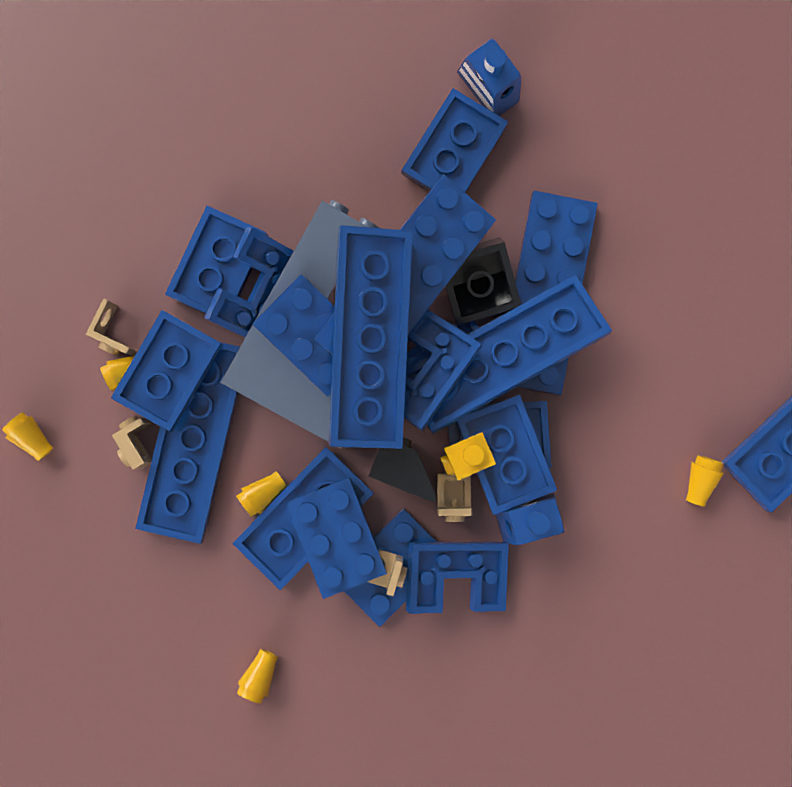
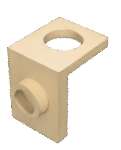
(97, 330)
(395, 572)

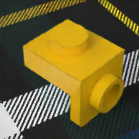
(467, 457)

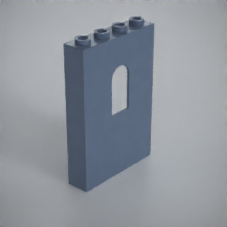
(259, 367)

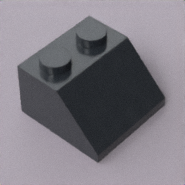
(483, 284)
(403, 470)

